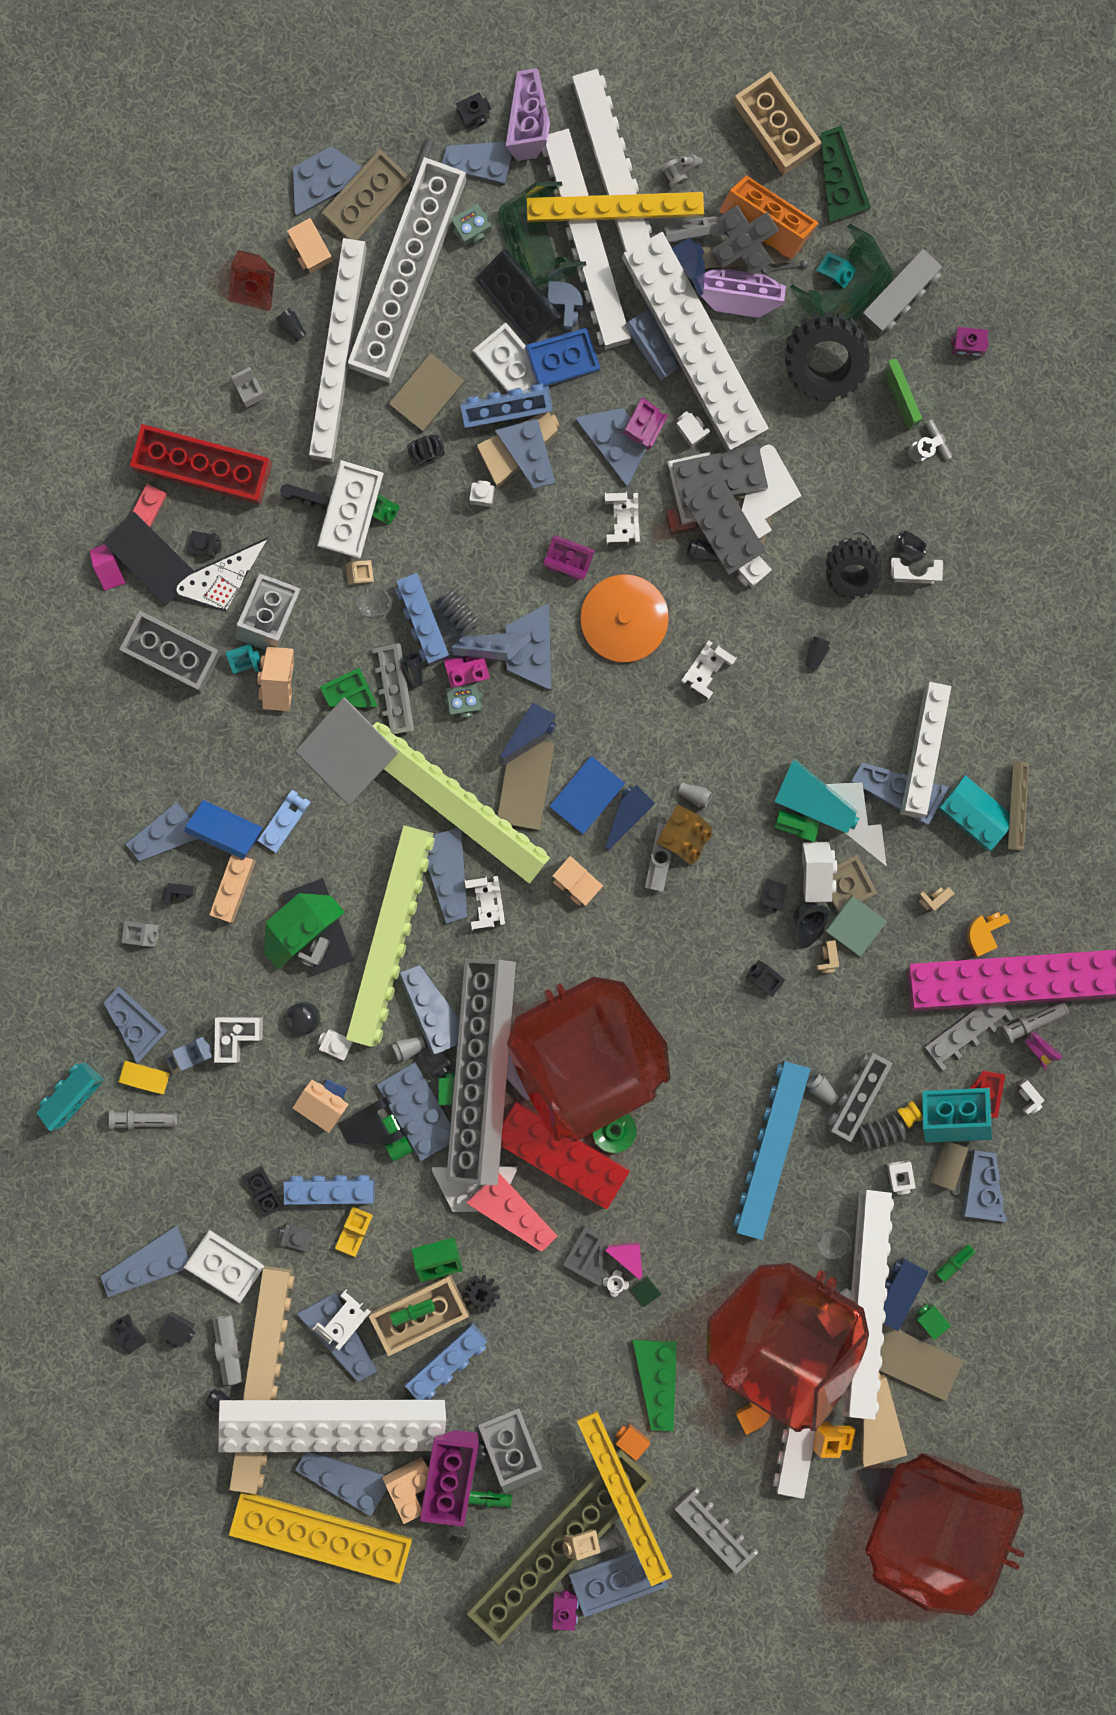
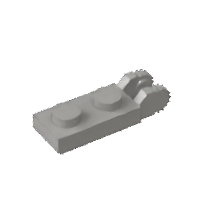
(693, 228)

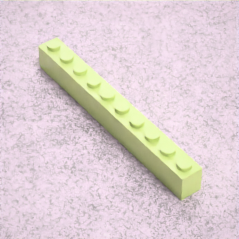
(463, 809)
(390, 936)

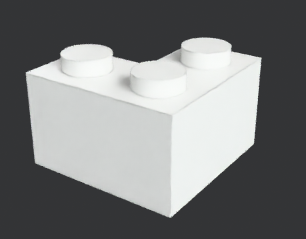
(818, 868)
(230, 1032)

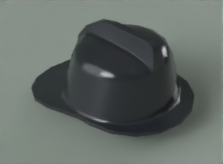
(809, 922)

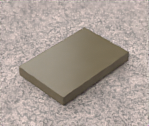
(426, 392)

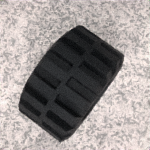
(852, 553)

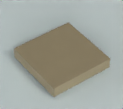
(851, 880)

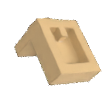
(940, 896)
(830, 953)
(581, 1545)

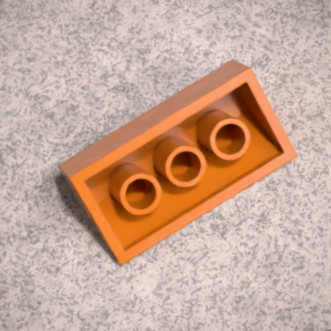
(756, 200)

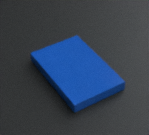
(562, 357)
(587, 795)
(223, 829)

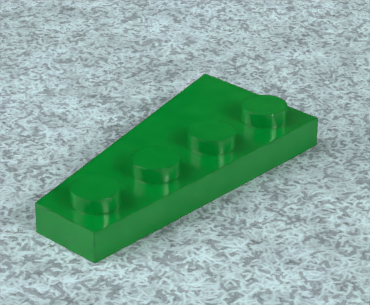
(658, 1373)

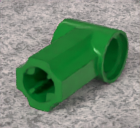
(802, 827)
(399, 1148)

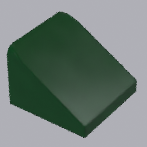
(646, 1291)

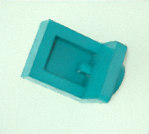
(243, 659)

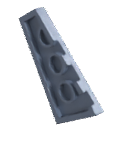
(891, 787)
(448, 874)

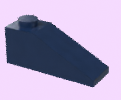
(692, 262)
(530, 732)
(630, 811)

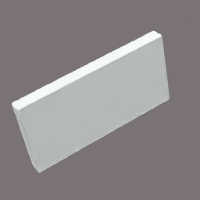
(350, 509)

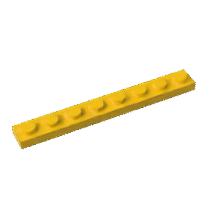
(615, 207)
(624, 1498)

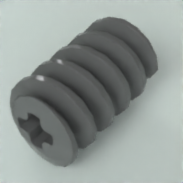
(458, 612)
(883, 1132)

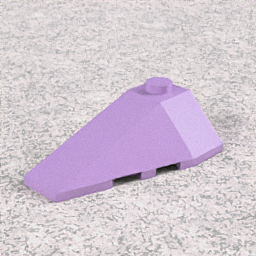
(528, 117)

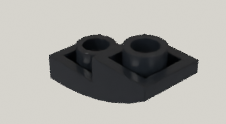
(262, 1191)

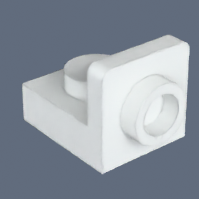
(753, 572)
(334, 1044)
(1028, 1092)

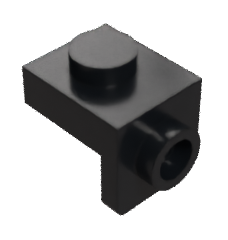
(127, 1334)

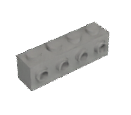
(901, 292)
(860, 1096)

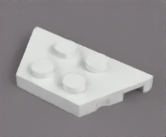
(458, 1193)

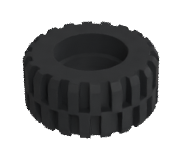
(827, 383)

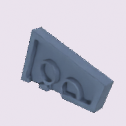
(652, 343)
(162, 834)
(983, 1191)

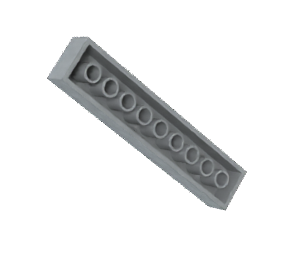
(481, 1071)

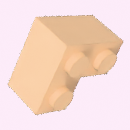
(276, 678)
(576, 881)
(403, 1486)

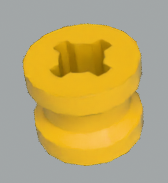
(910, 1114)

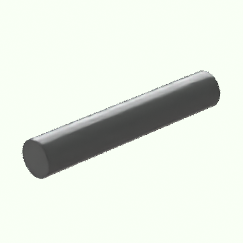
(425, 153)

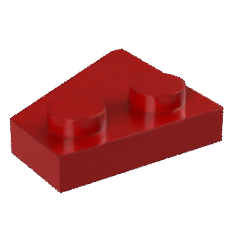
(995, 1082)

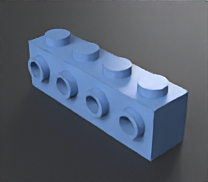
(506, 406)
(424, 623)
(329, 1191)
(447, 1361)

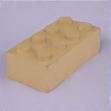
(777, 123)
(448, 1310)

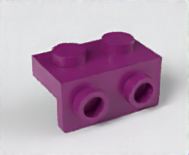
(568, 558)

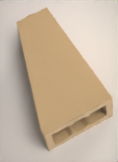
(498, 459)
(882, 1437)

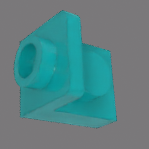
(836, 269)

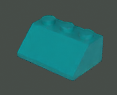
(976, 813)
(69, 1096)
(957, 1115)

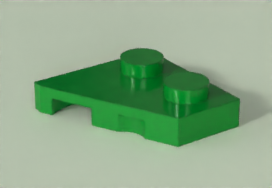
(352, 687)

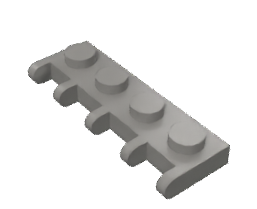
(394, 688)
(965, 1031)
(714, 1532)

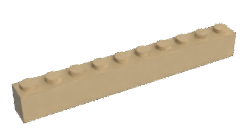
(264, 1366)

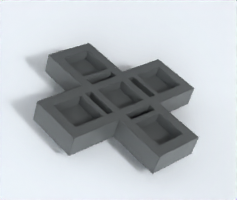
(745, 239)

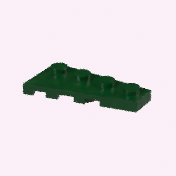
(842, 181)

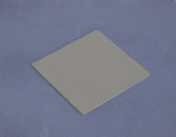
(346, 751)

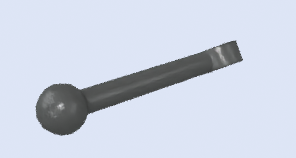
(803, 264)
(958, 1190)

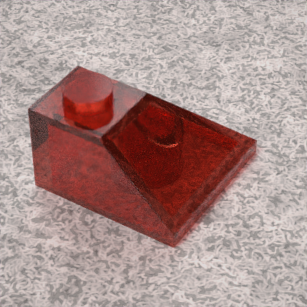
(251, 281)

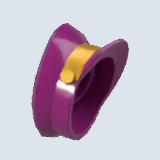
(1043, 1050)

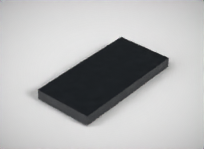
(518, 297)
(148, 556)
(338, 950)

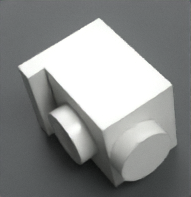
(692, 429)
(482, 494)
(906, 1169)

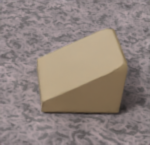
(359, 572)

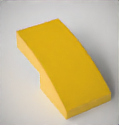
(143, 1077)
(353, 1232)

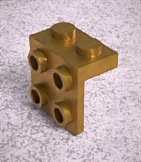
(685, 834)

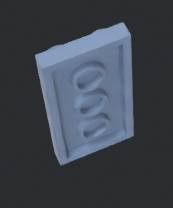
(417, 1110)
(611, 1583)

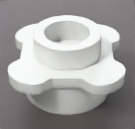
(615, 1289)

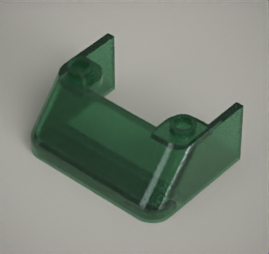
(530, 241)
(868, 282)

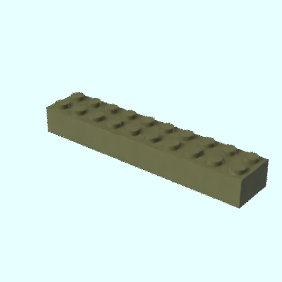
(542, 1559)

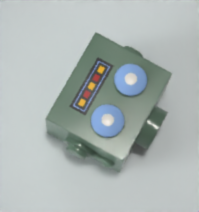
(471, 225)
(464, 700)

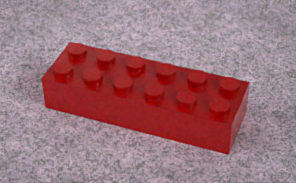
(201, 464)
(567, 1161)

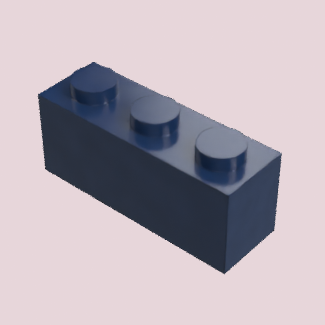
(902, 1291)

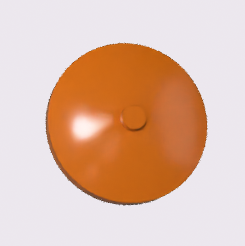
(624, 618)

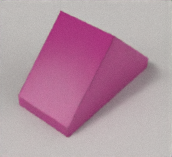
(106, 567)
(628, 1255)

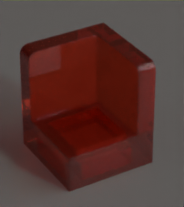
(675, 524)

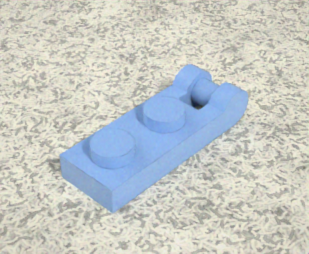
(283, 822)

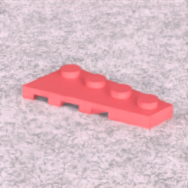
(512, 1212)

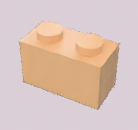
(309, 246)
(320, 1106)

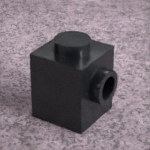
(473, 110)
(177, 1330)

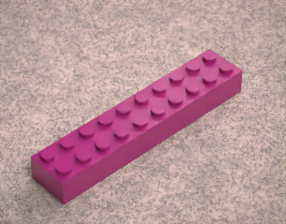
(1012, 980)

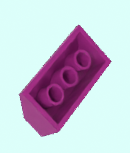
(450, 1478)

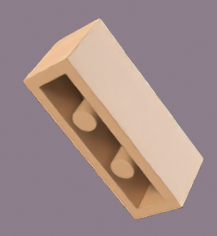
(232, 888)

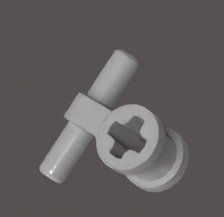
(677, 171)
(929, 445)

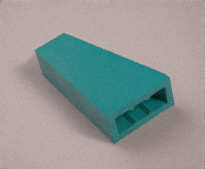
(813, 798)

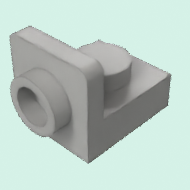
(140, 934)
(318, 949)

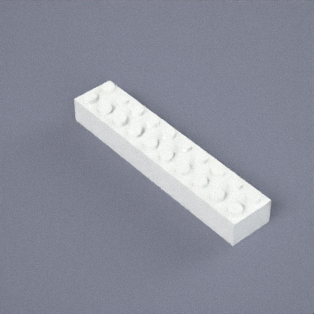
(407, 270)
(694, 341)
(329, 1425)

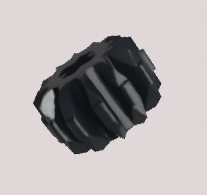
(425, 449)
(489, 1296)

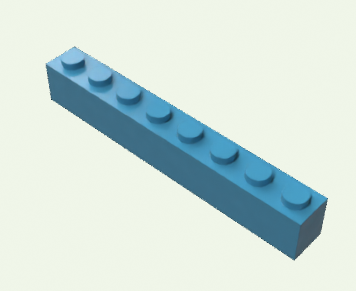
(772, 1149)

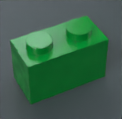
(437, 1259)

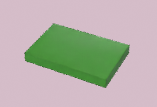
(902, 394)

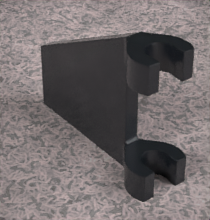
(368, 1126)

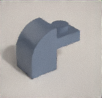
(566, 297)
(188, 1055)

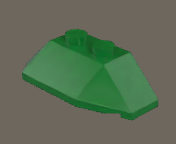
(298, 926)

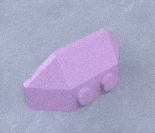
(742, 292)

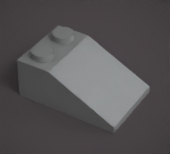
(266, 613)
(511, 1450)

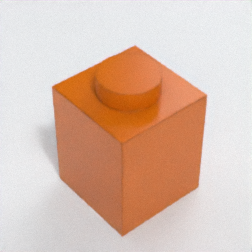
(631, 1441)

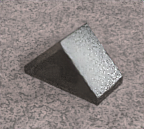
(454, 1541)

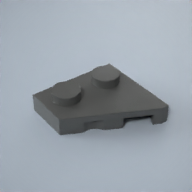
(587, 1255)

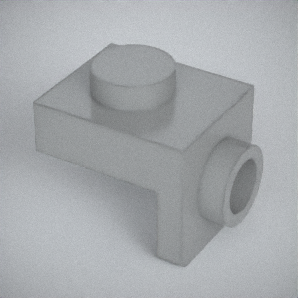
(248, 387)

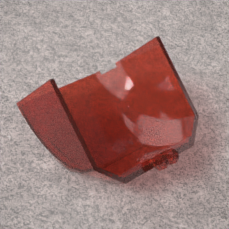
(588, 1057)
(788, 1343)
(944, 1534)

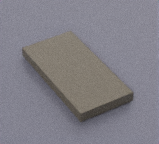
(366, 196)
(526, 787)
(918, 1363)

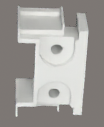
(624, 517)
(902, 574)
(707, 668)
(487, 902)
(343, 1322)

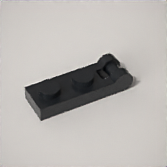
(307, 497)

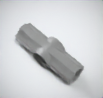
(657, 872)
(227, 1350)

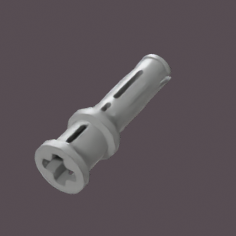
(1026, 1025)
(131, 1120)

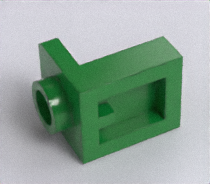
(385, 509)

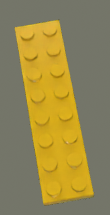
(320, 1536)

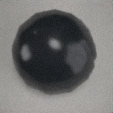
(907, 553)
(302, 1018)

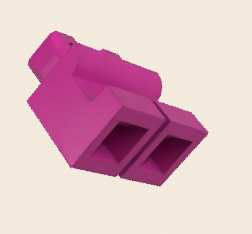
(463, 673)

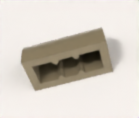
(949, 1165)

